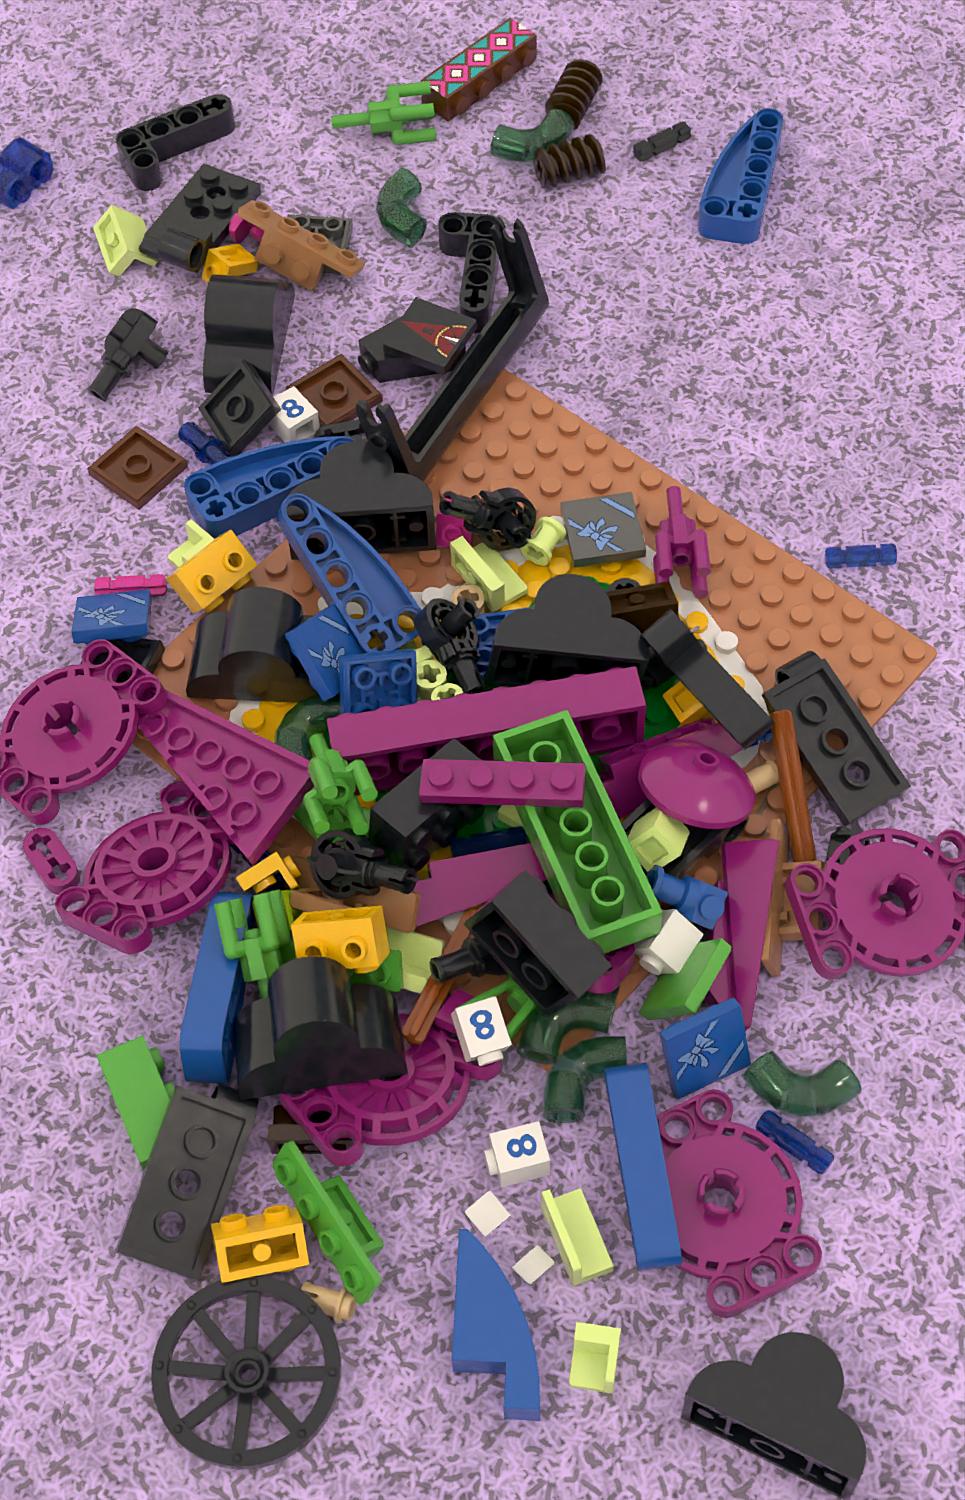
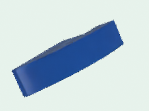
(493, 1329)

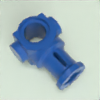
(689, 896)

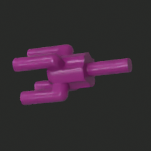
(681, 545)

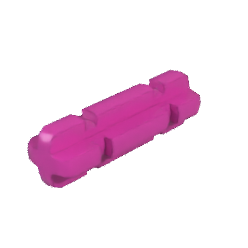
(156, 584)

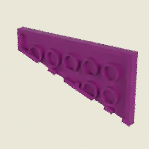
(233, 773)

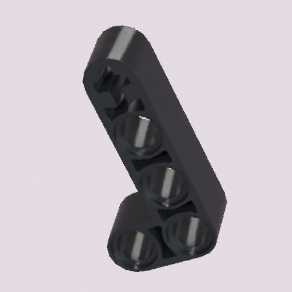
(170, 135)
(471, 237)
(707, 680)

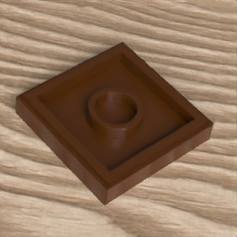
(336, 390)
(137, 467)

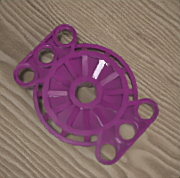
(101, 710)
(180, 881)
(879, 932)
(394, 1104)
(750, 1232)

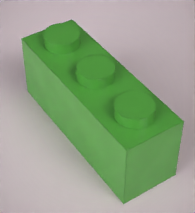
(137, 1091)

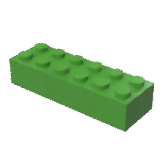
(585, 847)

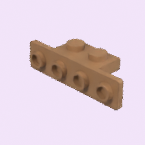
(295, 250)
(398, 908)
(781, 919)

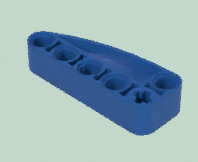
(741, 181)
(253, 484)
(365, 574)
(213, 1002)

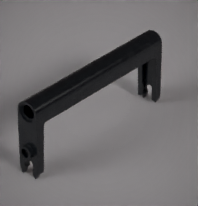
(474, 373)

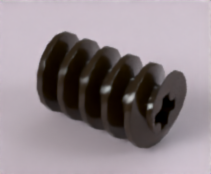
(575, 89)
(569, 158)

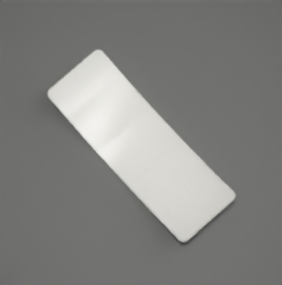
(487, 1215)

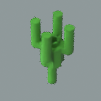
(391, 116)
(335, 784)
(261, 946)

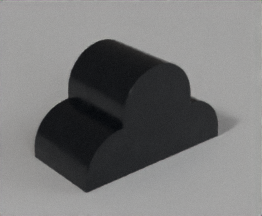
(247, 322)
(382, 506)
(564, 636)
(246, 652)
(316, 1032)
(784, 1411)

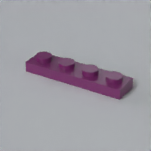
(502, 783)

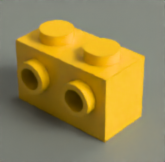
(212, 572)
(347, 935)
(259, 1243)

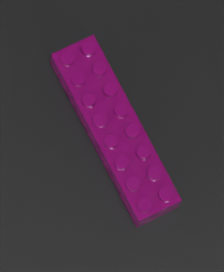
(395, 740)

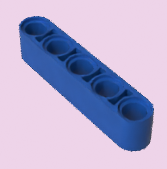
(642, 1167)

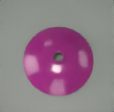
(696, 785)

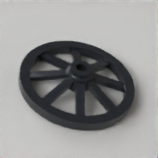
(237, 1364)

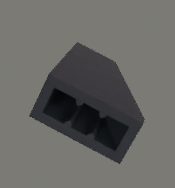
(386, 366)

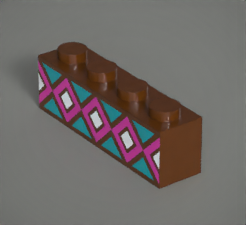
(480, 68)

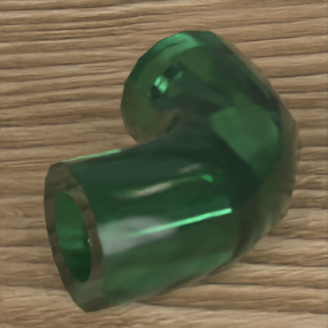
(520, 144)
(394, 211)
(304, 721)
(543, 1036)
(573, 1073)
(799, 1093)

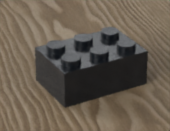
(413, 829)
(538, 944)

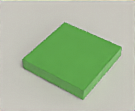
(685, 991)

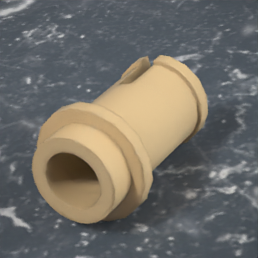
(764, 776)
(332, 1302)

